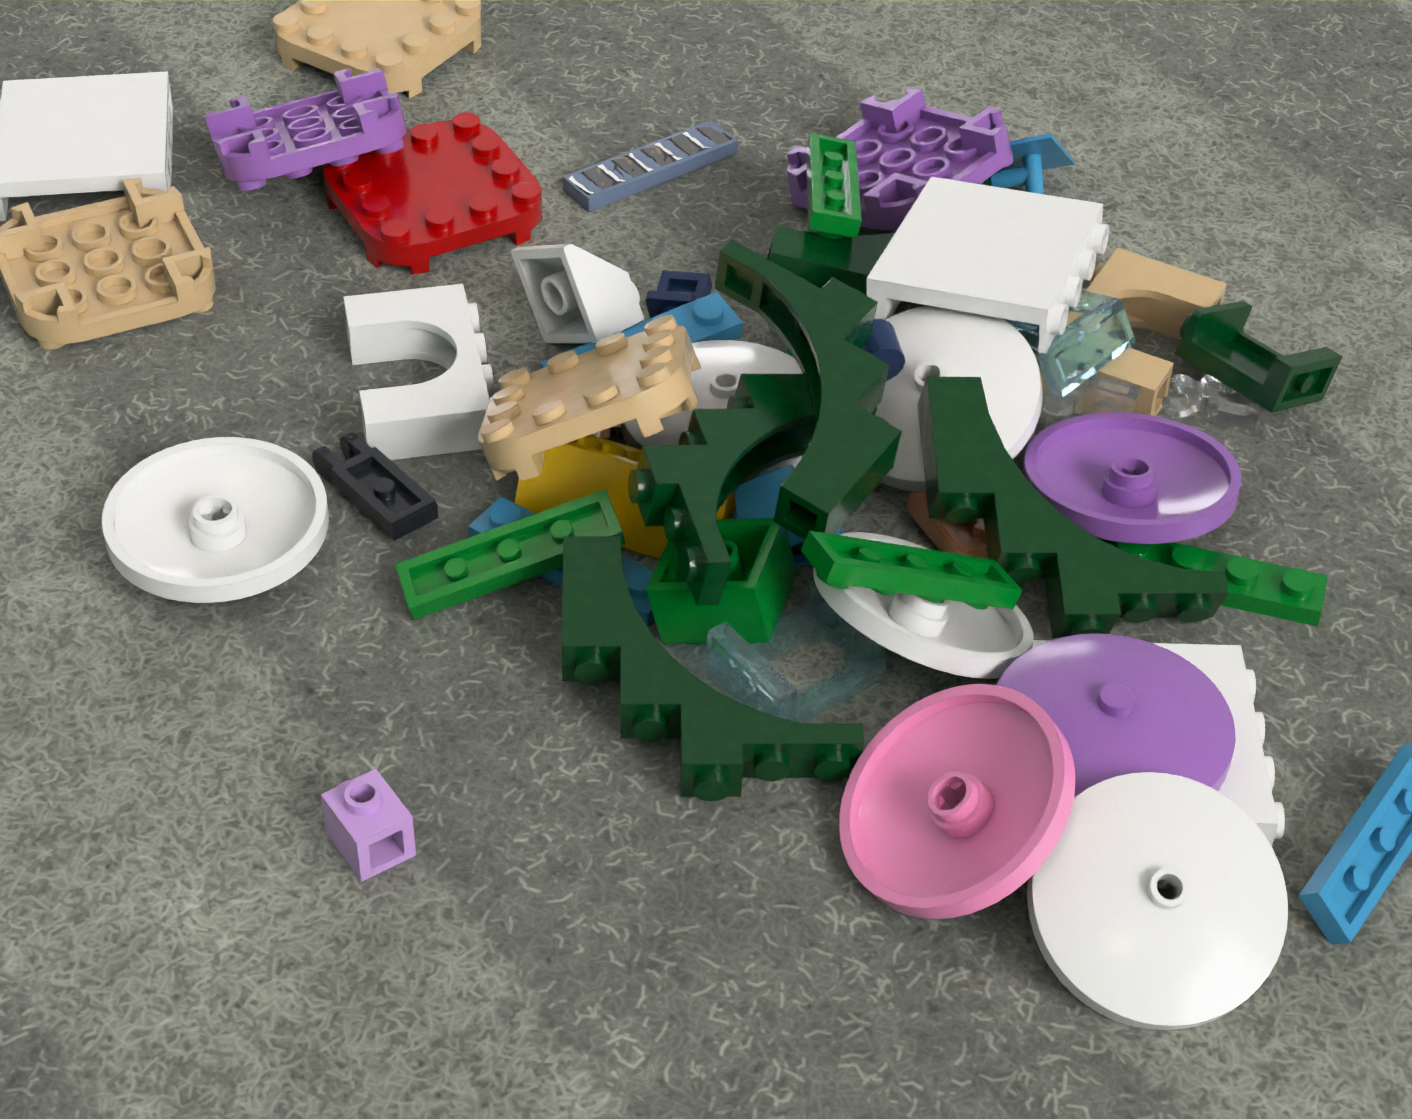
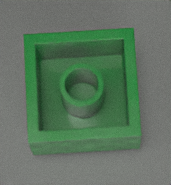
(752, 595)

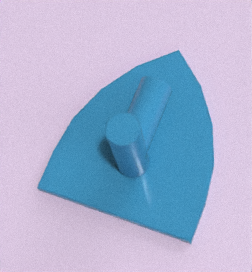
(1029, 159)

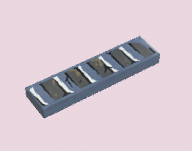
(649, 165)

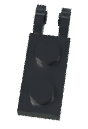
(376, 486)

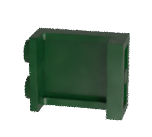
(1217, 345)

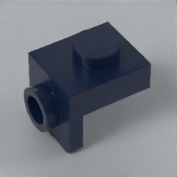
(677, 289)

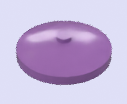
(1134, 476)
(1128, 708)

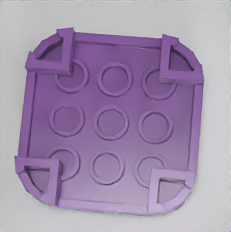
(307, 131)
(906, 145)

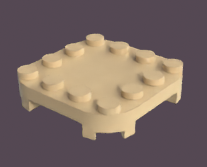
(392, 35)
(104, 266)
(587, 393)

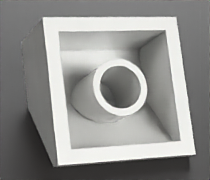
(576, 293)

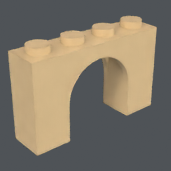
(1154, 299)

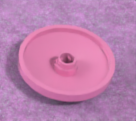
(957, 801)

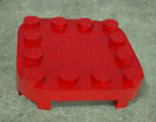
(436, 194)

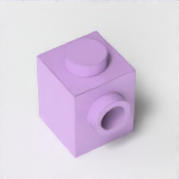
(368, 824)

